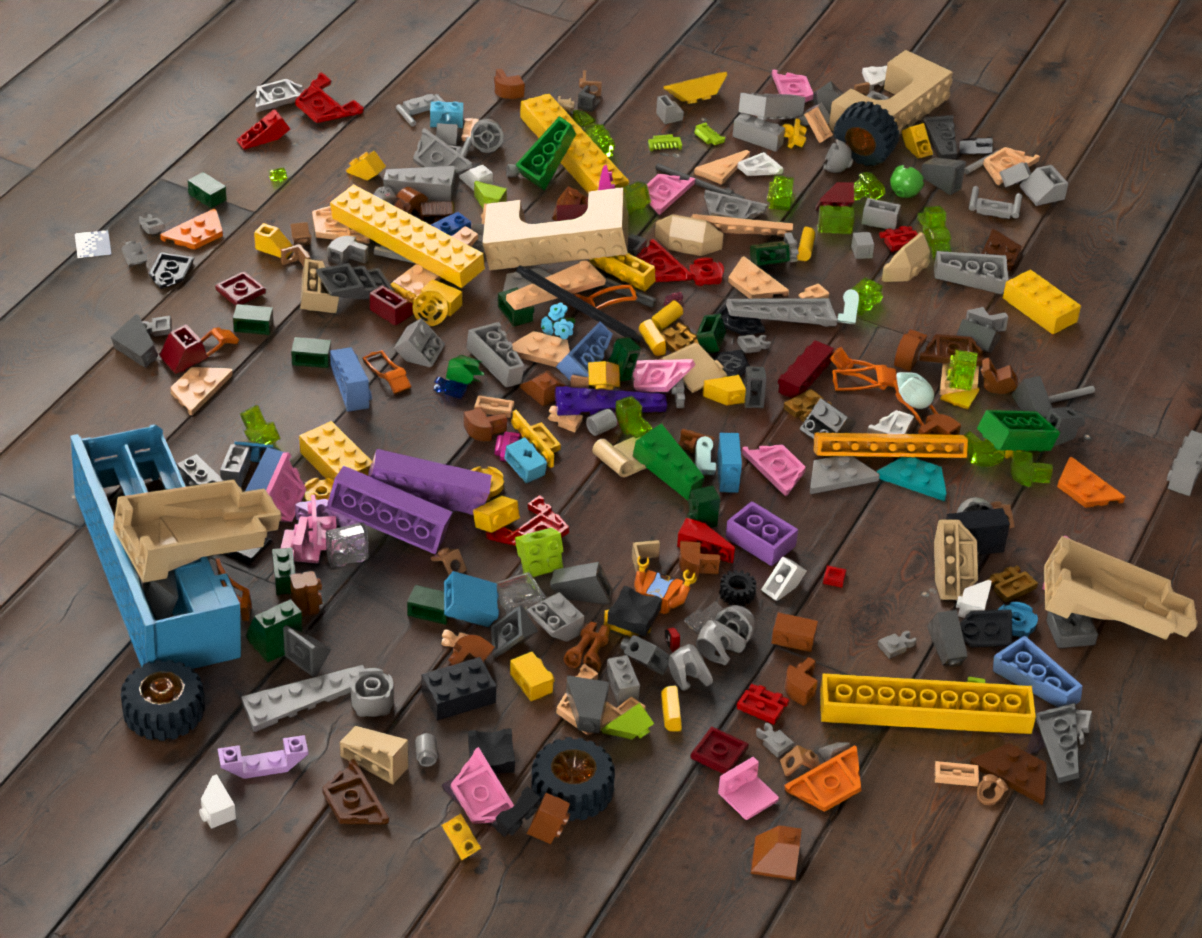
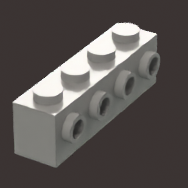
(196, 472)

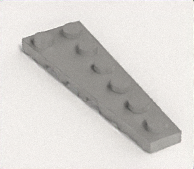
(793, 310)
(273, 704)

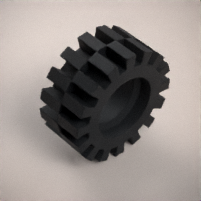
(737, 580)

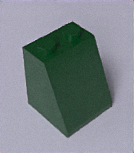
(267, 629)

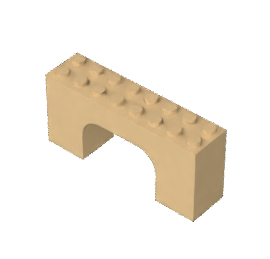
(917, 89)
(596, 234)

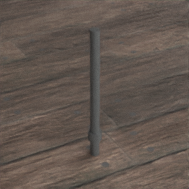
(698, 182)

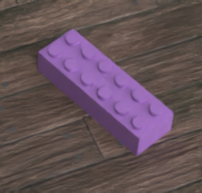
(432, 481)
(389, 509)

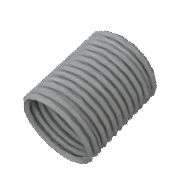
(601, 422)

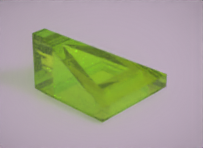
(582, 118)
(277, 174)

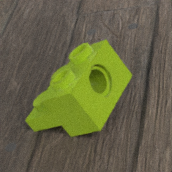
(540, 551)

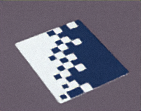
(93, 244)

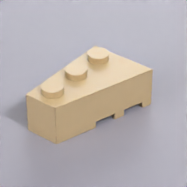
(313, 292)
(376, 752)

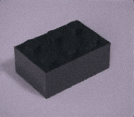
(987, 526)
(458, 688)

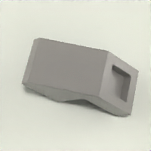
(133, 253)
(998, 321)

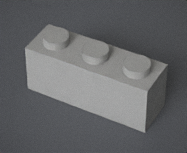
(758, 132)

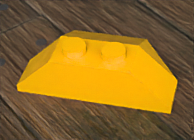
(697, 88)

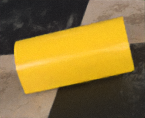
(806, 244)
(667, 315)
(652, 337)
(671, 708)

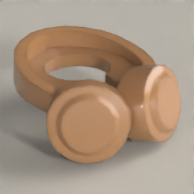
(1000, 788)

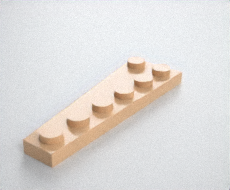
(746, 226)
(419, 277)
(573, 279)

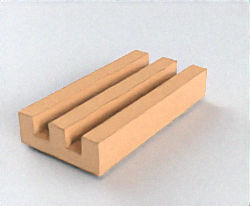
(817, 124)
(494, 406)
(955, 775)

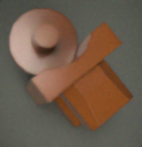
(689, 440)

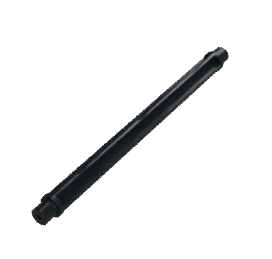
(579, 304)

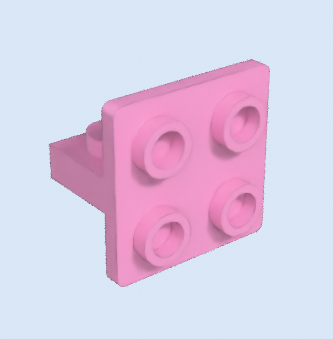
(299, 541)

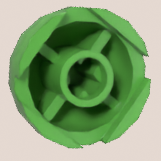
(906, 182)

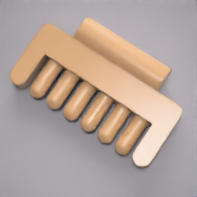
(468, 125)

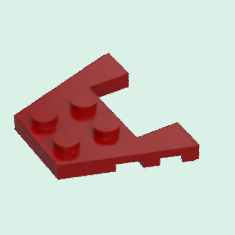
(321, 106)
(544, 519)

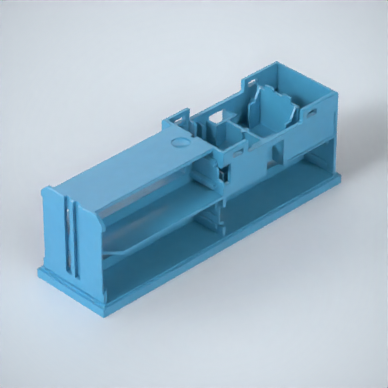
(206, 615)

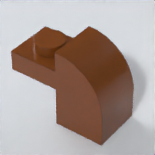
(508, 87)
(409, 199)
(908, 349)
(998, 381)
(940, 425)
(483, 427)
(697, 563)
(470, 647)
(799, 682)

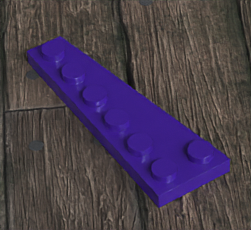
(576, 400)

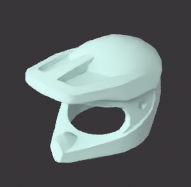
(915, 391)

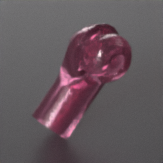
(676, 296)

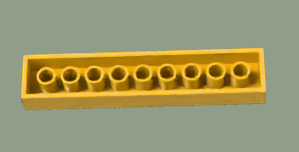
(583, 158)
(407, 236)
(927, 704)

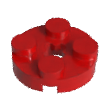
(706, 271)

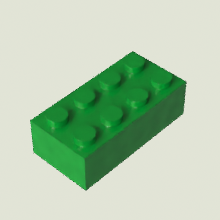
(1018, 430)

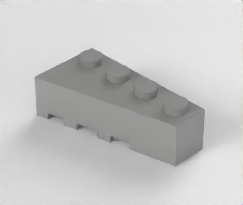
(772, 105)
(433, 182)
(972, 270)
(492, 347)
(1187, 465)

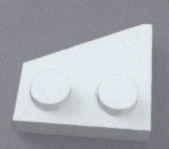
(874, 75)
(760, 165)
(895, 423)

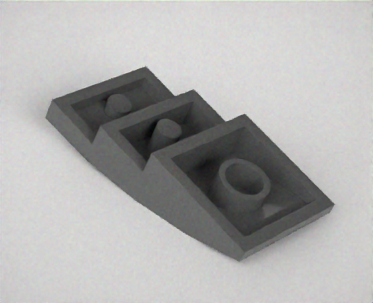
(351, 281)

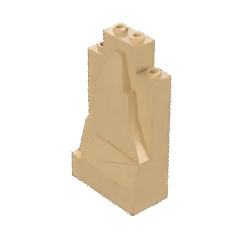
(191, 522)
(1111, 589)

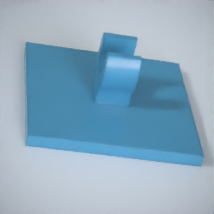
(256, 449)

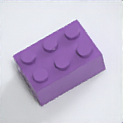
(761, 533)

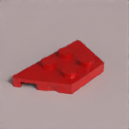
(666, 266)

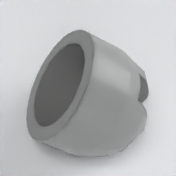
(511, 171)

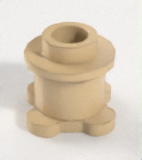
(566, 104)

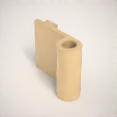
(704, 368)
(618, 456)

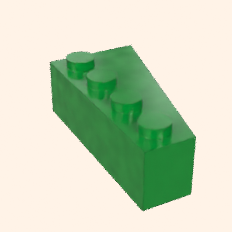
(547, 153)
(668, 461)

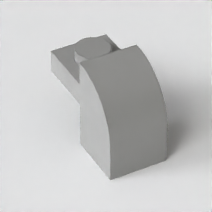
(346, 248)

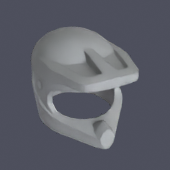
(718, 637)
(688, 661)

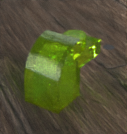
(868, 186)
(932, 217)
(938, 239)
(630, 417)
(257, 428)
(983, 452)
(1026, 472)

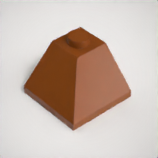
(542, 387)
(777, 852)

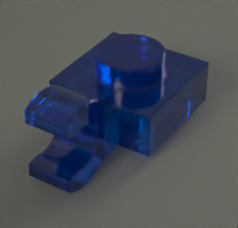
(450, 387)

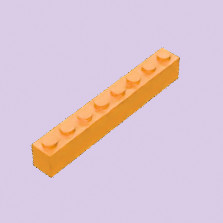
(890, 445)

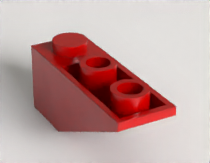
(266, 130)
(709, 540)

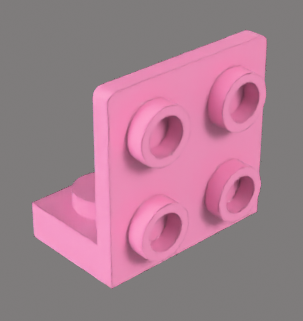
(319, 526)
(745, 790)

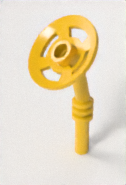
(425, 305)

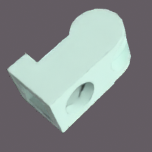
(850, 309)
(703, 456)

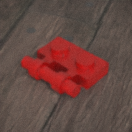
(897, 238)
(762, 703)

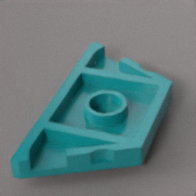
(916, 476)

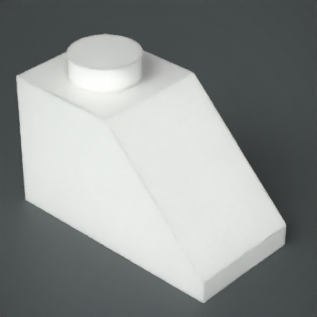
(479, 173)
(783, 579)
(974, 598)
(216, 804)

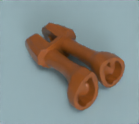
(589, 637)

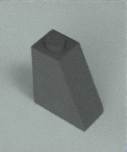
(944, 173)
(135, 342)
(1032, 396)
(583, 583)
(948, 638)
(587, 702)

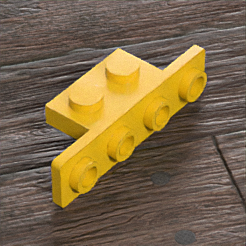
(539, 436)

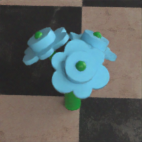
(562, 327)

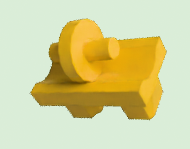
(795, 134)
(461, 836)

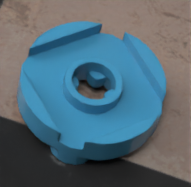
(1027, 619)

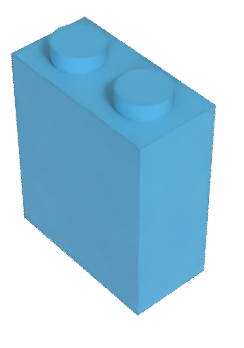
(729, 462)
(470, 599)

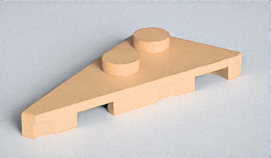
(721, 169)

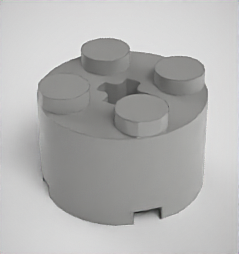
(372, 693)

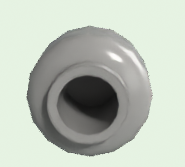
(386, 194)

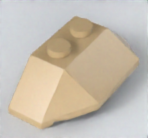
(688, 235)
(908, 261)
(954, 559)

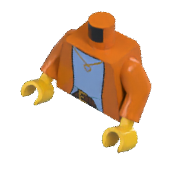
(668, 588)

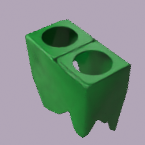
(462, 369)

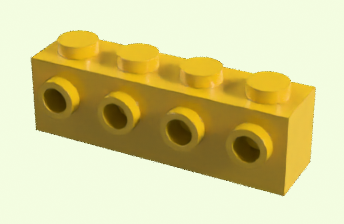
(628, 269)

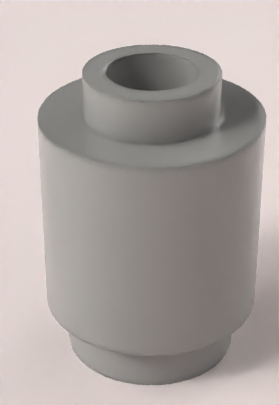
(426, 749)

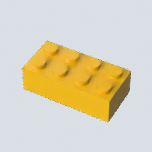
(1041, 301)
(331, 449)

